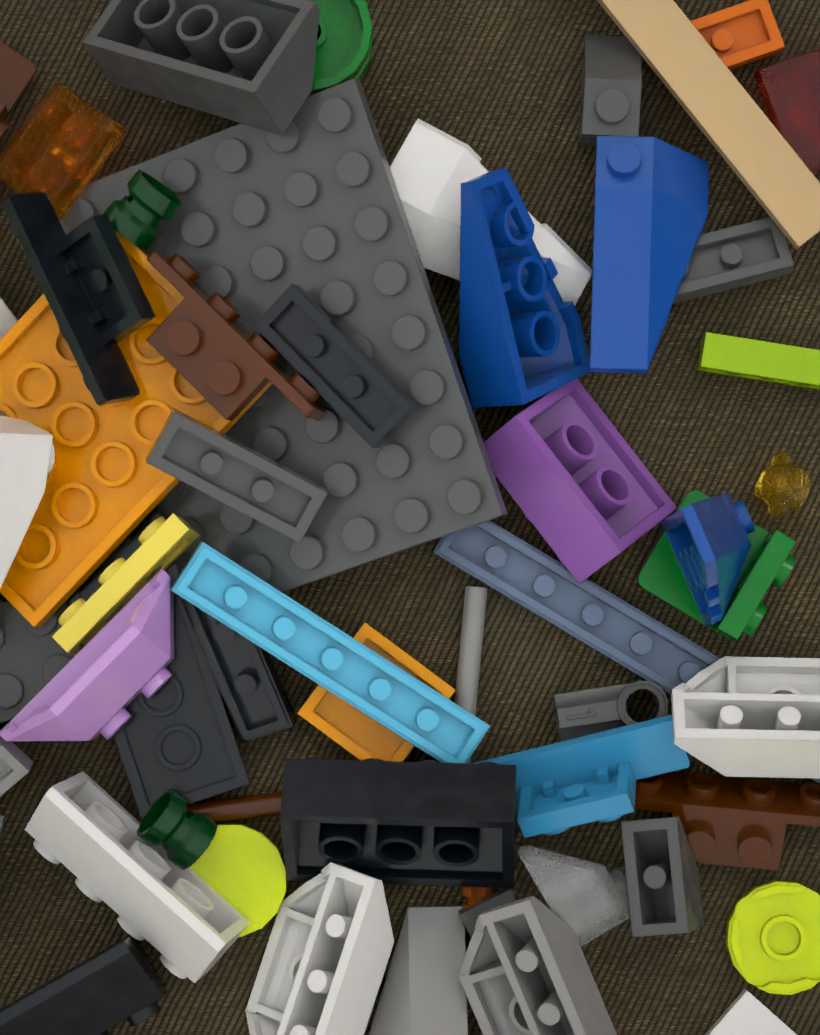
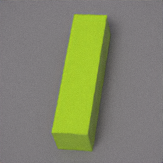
(760, 360)

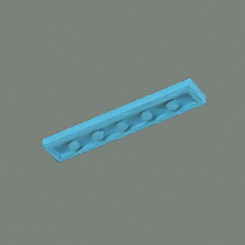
(329, 656)

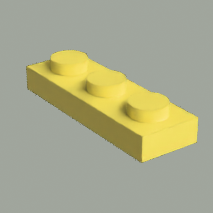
(161, 545)

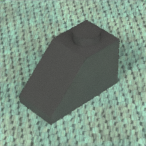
(609, 89)
(661, 878)

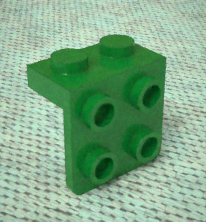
(765, 564)

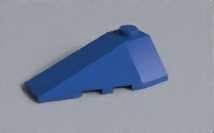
(645, 231)
(512, 321)
(711, 550)

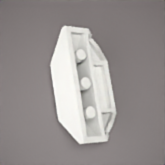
(752, 717)
(323, 957)

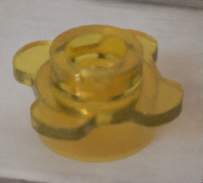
(782, 485)

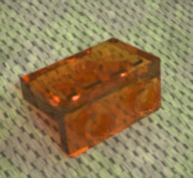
(59, 148)

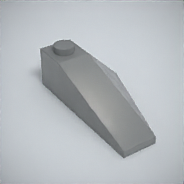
(422, 981)

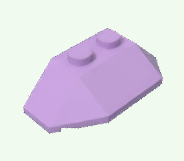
(106, 674)

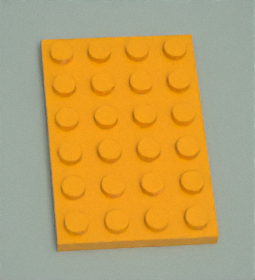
(100, 466)

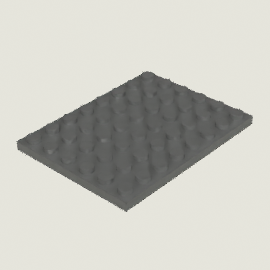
(327, 218)

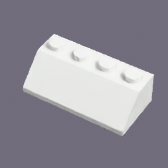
(150, 894)

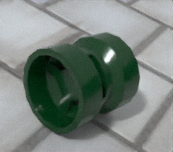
(139, 214)
(180, 832)

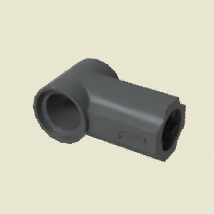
(601, 708)

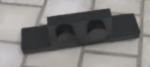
(87, 289)

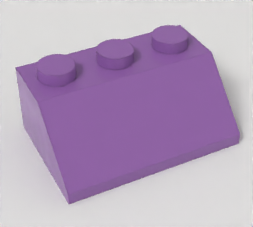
(576, 479)

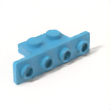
(590, 775)

